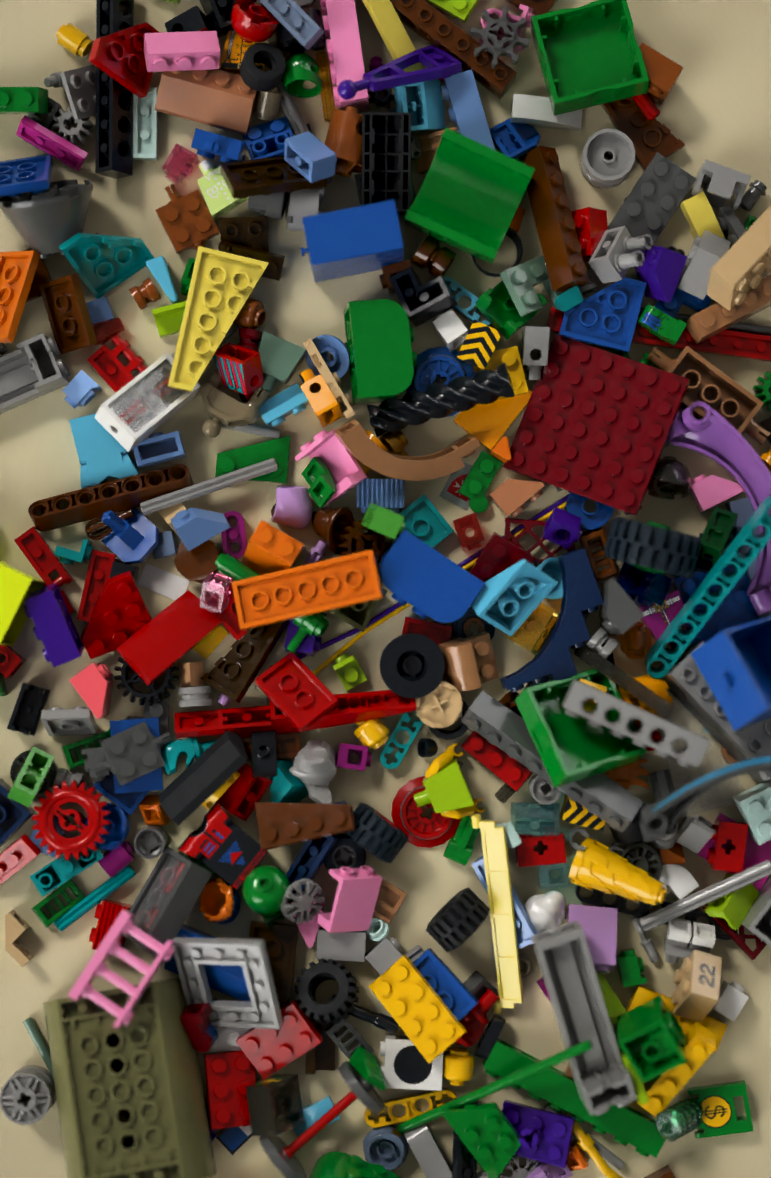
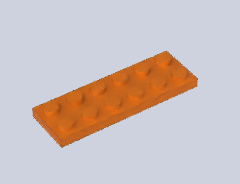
(307, 590)

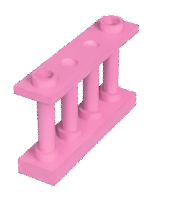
(98, 968)

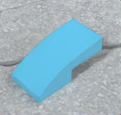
(315, 1112)

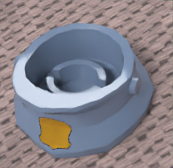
(385, 1147)

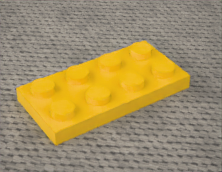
(417, 1008)

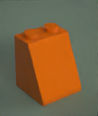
(271, 550)

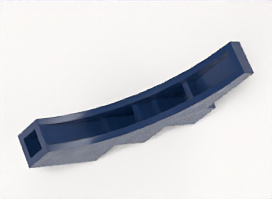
(579, 595)

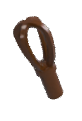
(127, 514)

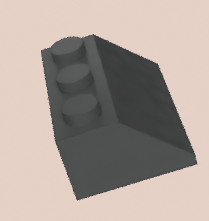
(618, 610)

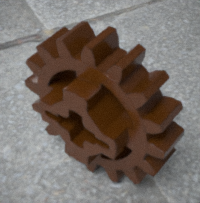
(354, 540)

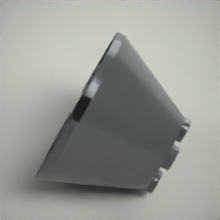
(49, 216)

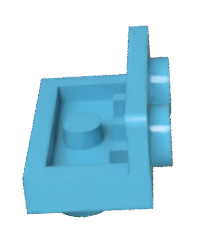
(282, 405)

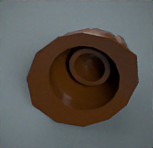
(330, 523)

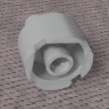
(302, 204)

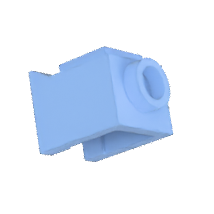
(80, 390)

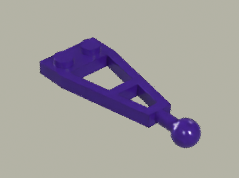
(391, 75)

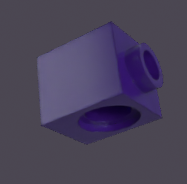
(562, 528)

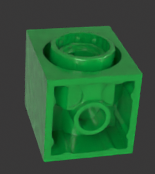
(651, 1039)

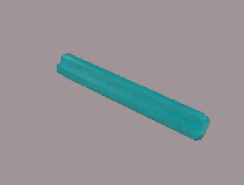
(95, 898)

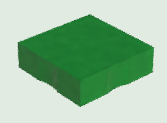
(589, 55)
(568, 744)

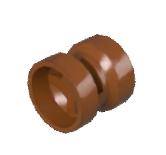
(145, 293)

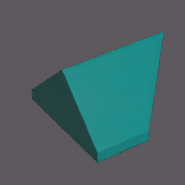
(286, 786)

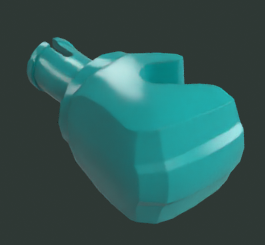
(187, 746)

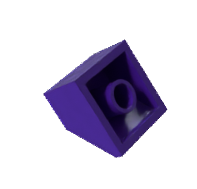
(660, 272)

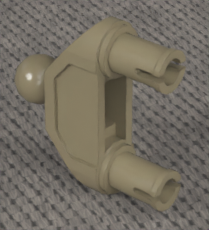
(226, 409)

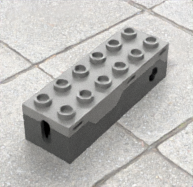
(692, 690)

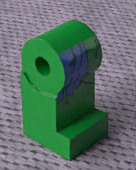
(661, 324)

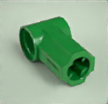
(461, 845)

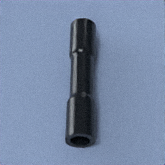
(377, 1019)

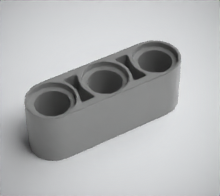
(428, 1152)

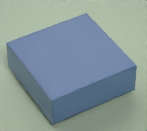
(99, 310)

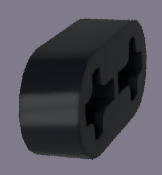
(489, 1037)

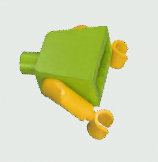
(447, 787)

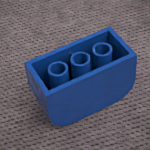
(427, 580)

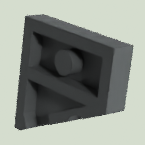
(730, 225)

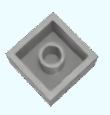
(702, 257)

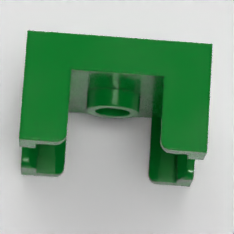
(501, 311)

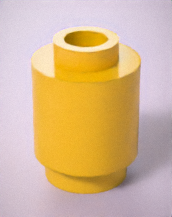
(74, 40)

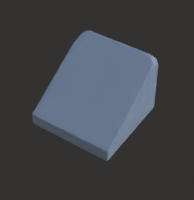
(166, 545)

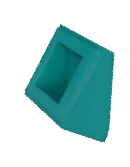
(568, 299)

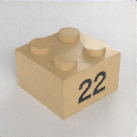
(697, 985)

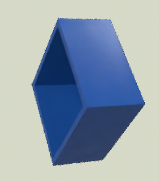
(353, 240)
(739, 671)

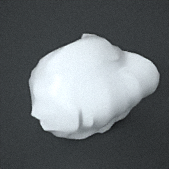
(546, 910)

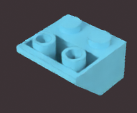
(424, 104)

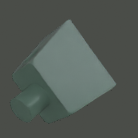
(278, 360)

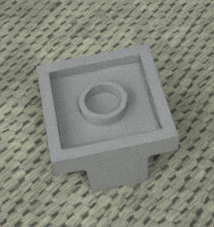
(721, 184)

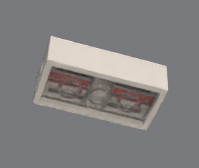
(143, 404)

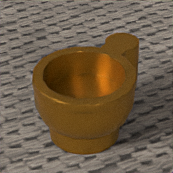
(395, 442)

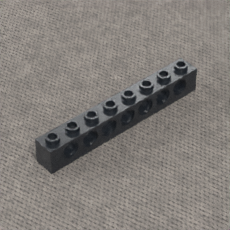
(113, 100)

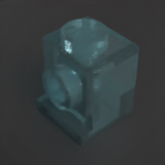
(547, 882)

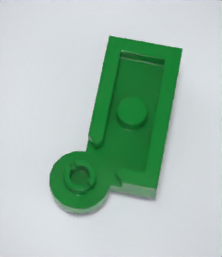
(478, 481)

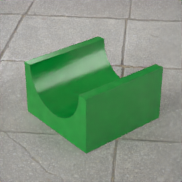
(469, 196)

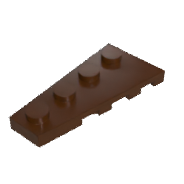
(646, 135)
(299, 822)

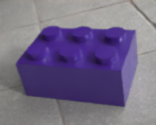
(53, 625)

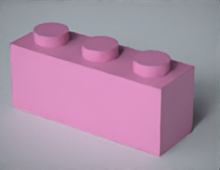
(181, 51)

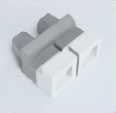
(682, 939)

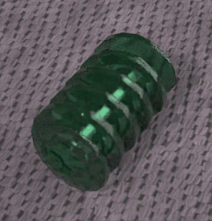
(679, 1119)

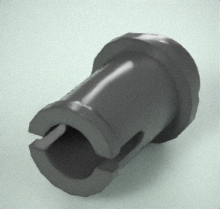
(752, 195)

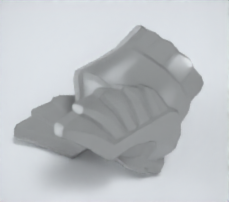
(315, 769)

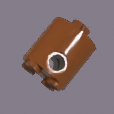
(345, 140)

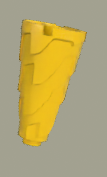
(611, 873)

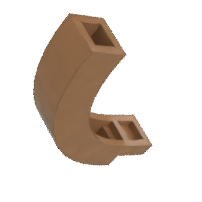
(405, 467)

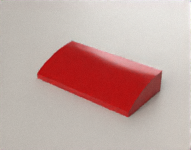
(168, 637)

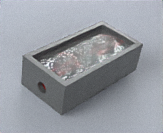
(168, 897)

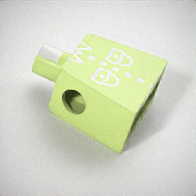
(216, 190)

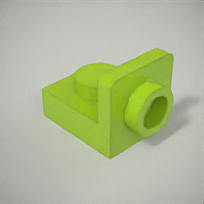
(349, 671)

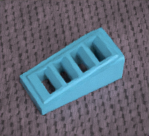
(161, 272)

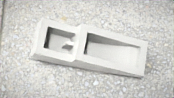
(538, 111)

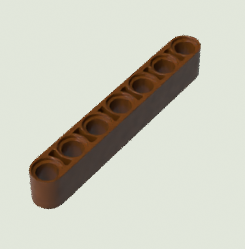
(112, 495)

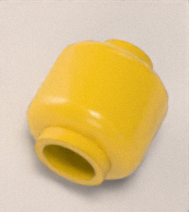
(458, 1066)

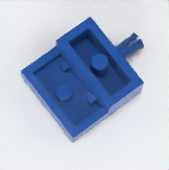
(213, 144)

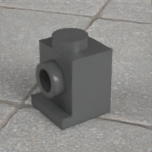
(94, 757)

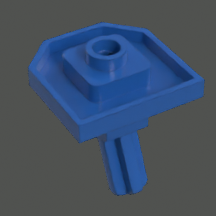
(130, 539)

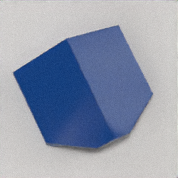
(514, 138)

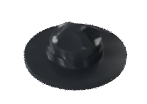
(412, 665)

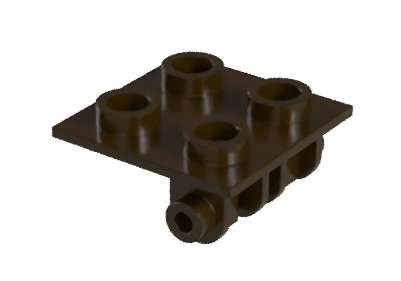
(245, 231)

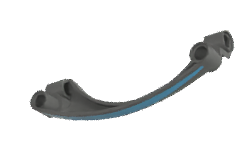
(660, 817)

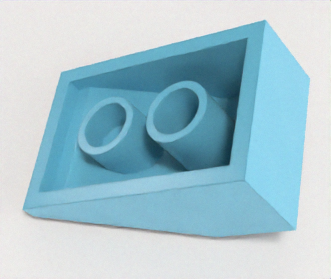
(512, 596)

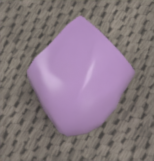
(292, 507)

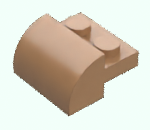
(469, 661)

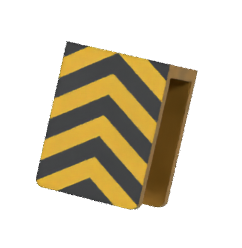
(479, 345)
(577, 814)

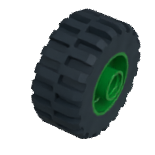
(653, 547)

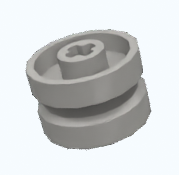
(620, 155)

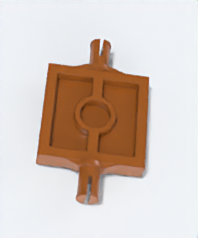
(186, 220)

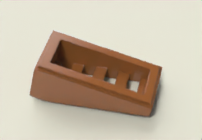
(588, 535)

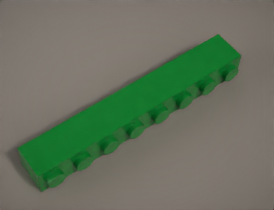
(560, 1090)

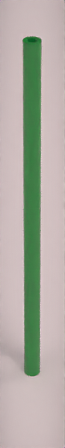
(497, 1085)

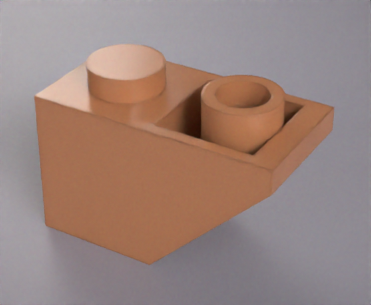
(513, 494)

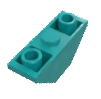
(62, 870)

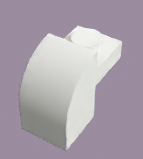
(678, 880)

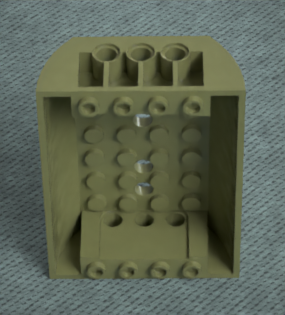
(157, 1085)

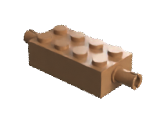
(715, 389)

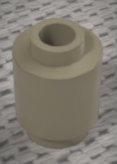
(268, 104)

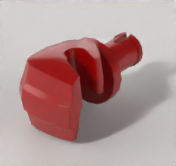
(476, 1019)

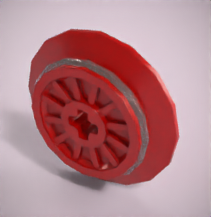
(419, 829)

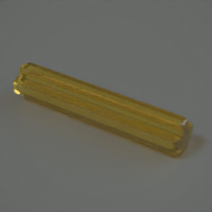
(327, 89)

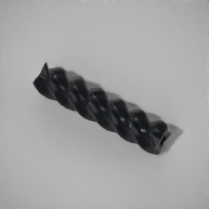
(441, 400)

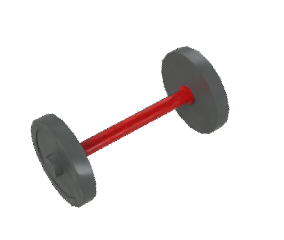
(283, 1155)

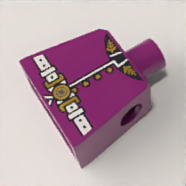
(659, 617)

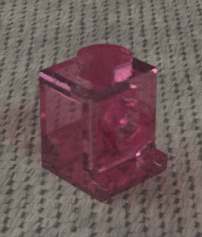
(179, 164)
(215, 592)

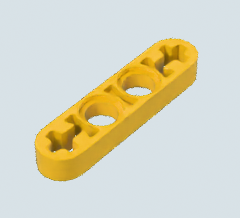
(409, 1104)

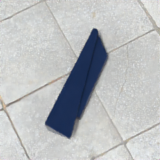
(311, 858)

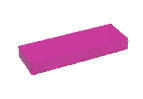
(51, 143)

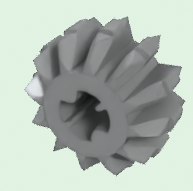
(73, 134)

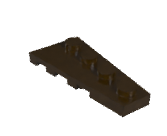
(243, 662)

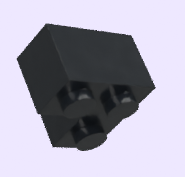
(421, 300)

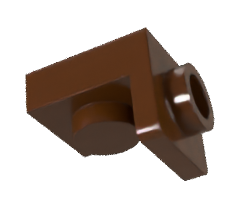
(391, 270)

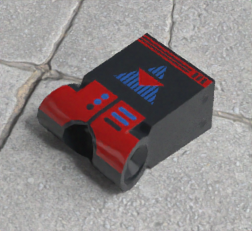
(224, 847)

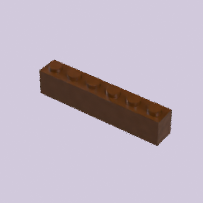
(554, 220)

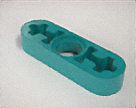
(387, 749)

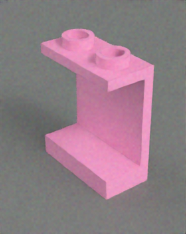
(340, 463)
(353, 901)

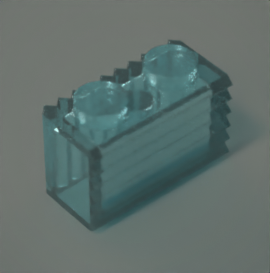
(535, 818)

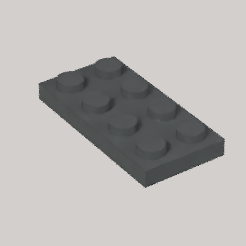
(653, 198)

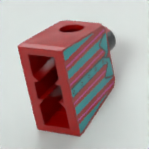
(239, 369)

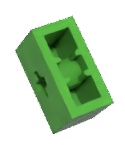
(383, 521)
(31, 777)

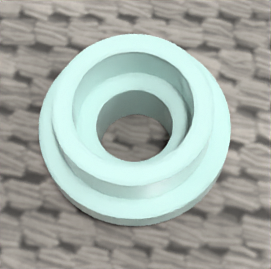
(378, 930)

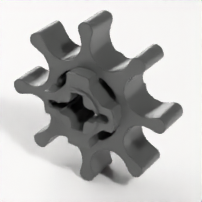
(509, 40)

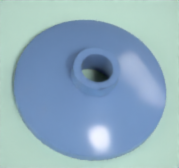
(326, 344)

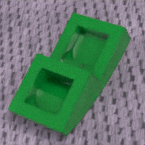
(320, 481)

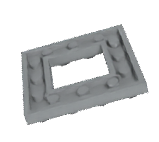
(252, 956)

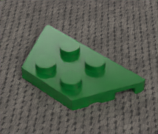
(485, 1134)

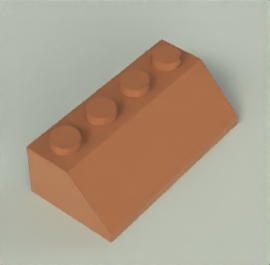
(208, 98)

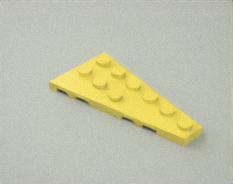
(214, 299)

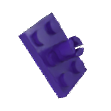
(543, 1133)

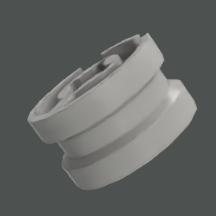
(195, 696)

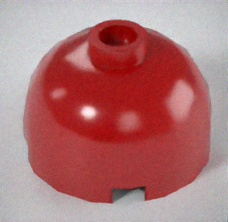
(253, 21)

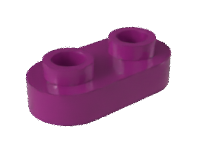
(234, 535)

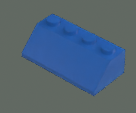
(223, 978)

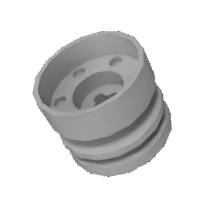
(34, 1082)

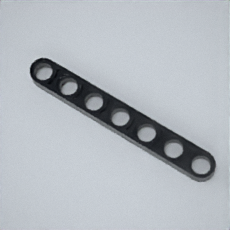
(643, 909)

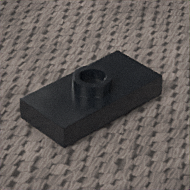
(264, 754)

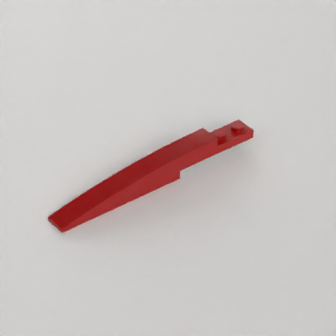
(245, 720)

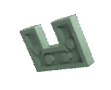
(520, 282)

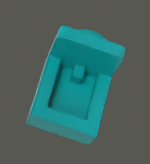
(69, 556)

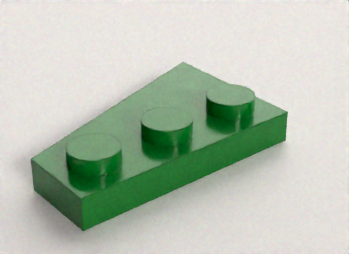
(250, 455)

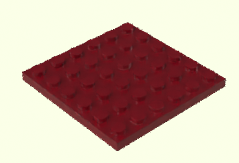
(596, 424)

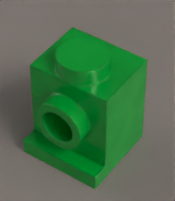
(629, 968)

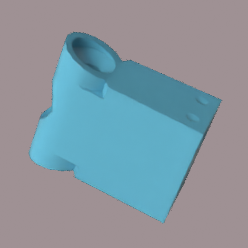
(99, 453)

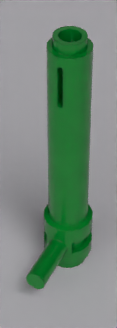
(313, 624)

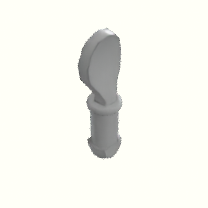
(646, 942)

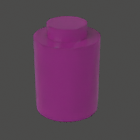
(117, 859)

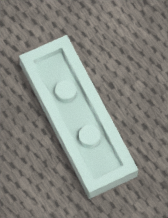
(145, 126)

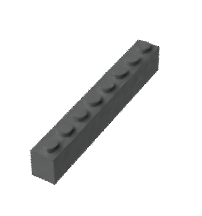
(510, 734)

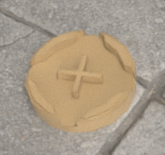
(440, 706)

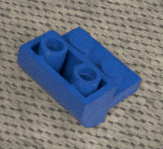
(268, 139)

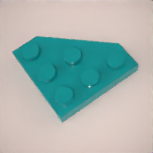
(105, 259)

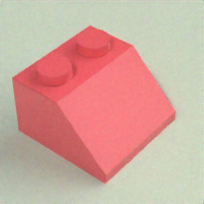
(95, 688)

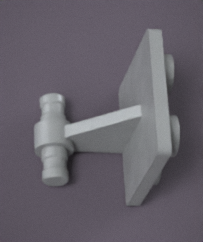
(79, 87)

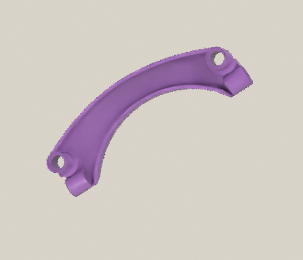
(728, 448)

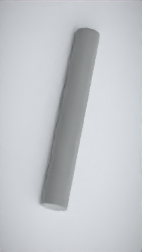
(257, 430)

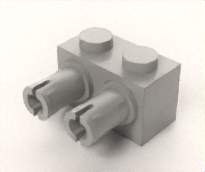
(617, 253)

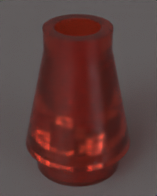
(107, 330)

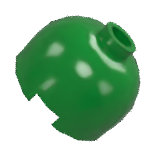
(265, 889)

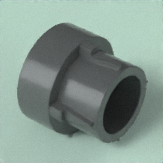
(269, 205)

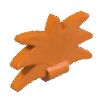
(628, 774)

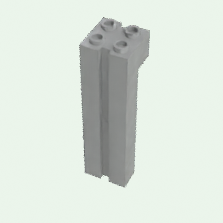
(31, 372)
(582, 1016)

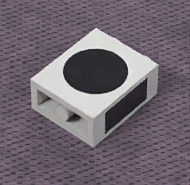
(407, 1067)

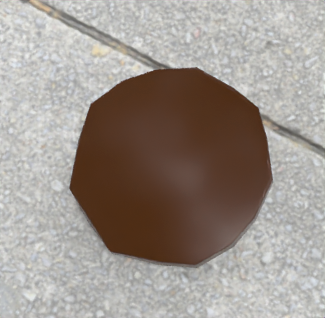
(198, 562)

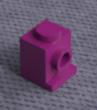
(344, 753)

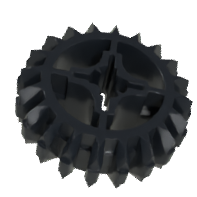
(156, 692)

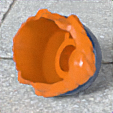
(219, 902)

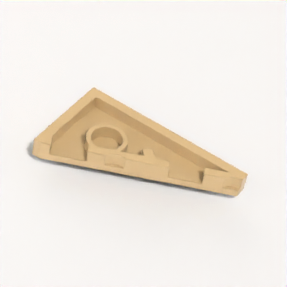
(331, 380)

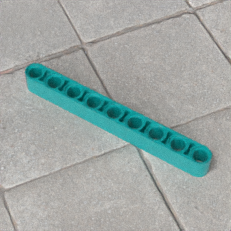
(710, 599)

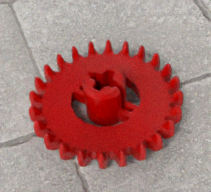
(90, 832)

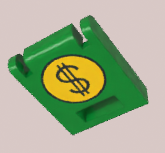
(719, 1109)

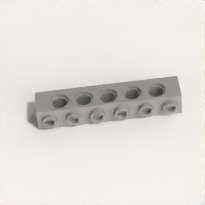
(695, 744)

